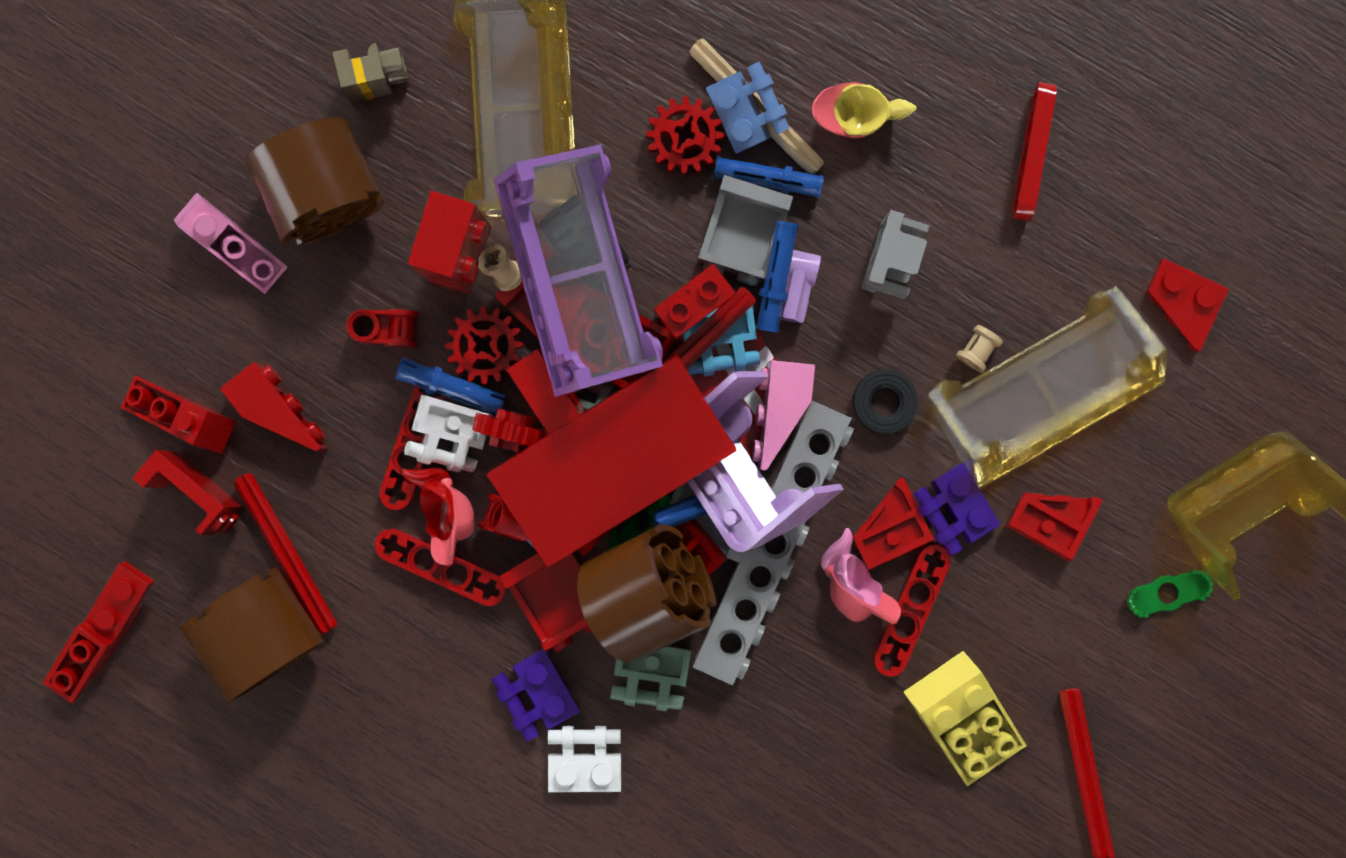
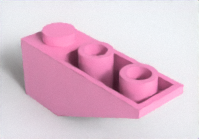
(229, 243)
(785, 400)

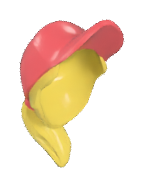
(857, 109)

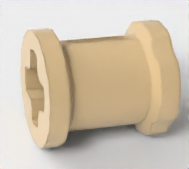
(495, 263)
(979, 348)

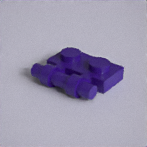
(964, 504)
(546, 689)

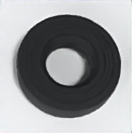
(907, 401)

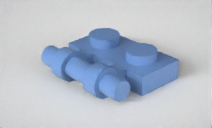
(738, 109)

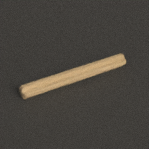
(788, 139)

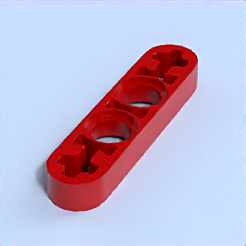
(1034, 151)
(405, 435)
(438, 572)
(917, 612)

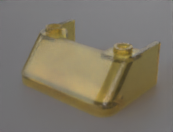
(1248, 491)

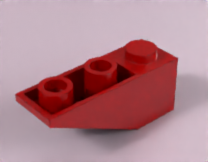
(262, 401)
(178, 415)

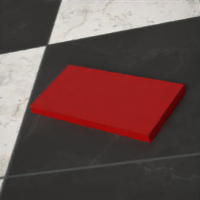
(612, 461)

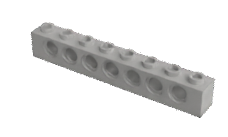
(710, 656)

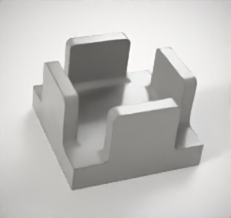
(895, 255)

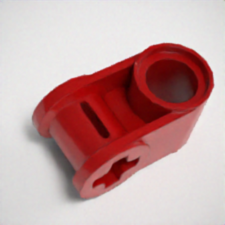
(386, 327)
(500, 520)

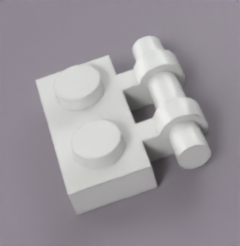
(449, 422)
(584, 771)

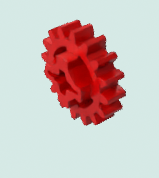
(671, 128)
(471, 357)
(509, 429)

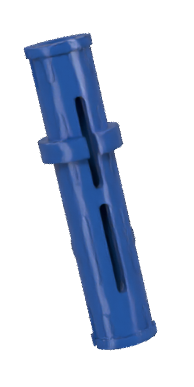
(807, 183)
(777, 275)
(444, 384)

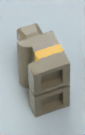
(371, 74)

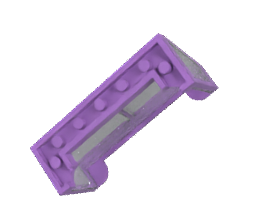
(574, 270)

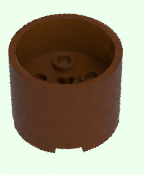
(314, 180)
(645, 594)
(251, 634)

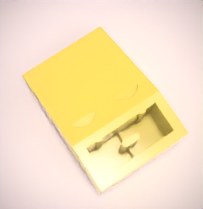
(965, 718)

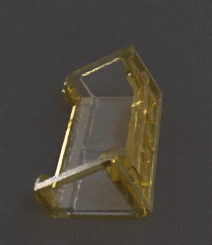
(517, 87)
(1051, 388)

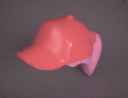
(852, 586)

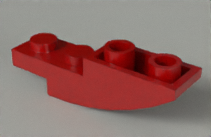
(99, 633)

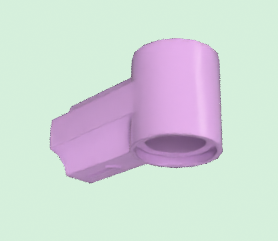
(799, 283)

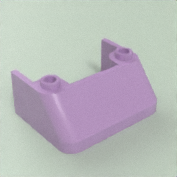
(734, 488)

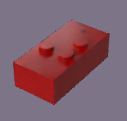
(450, 242)

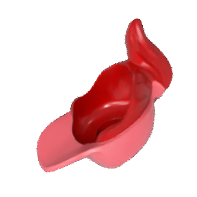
(446, 511)

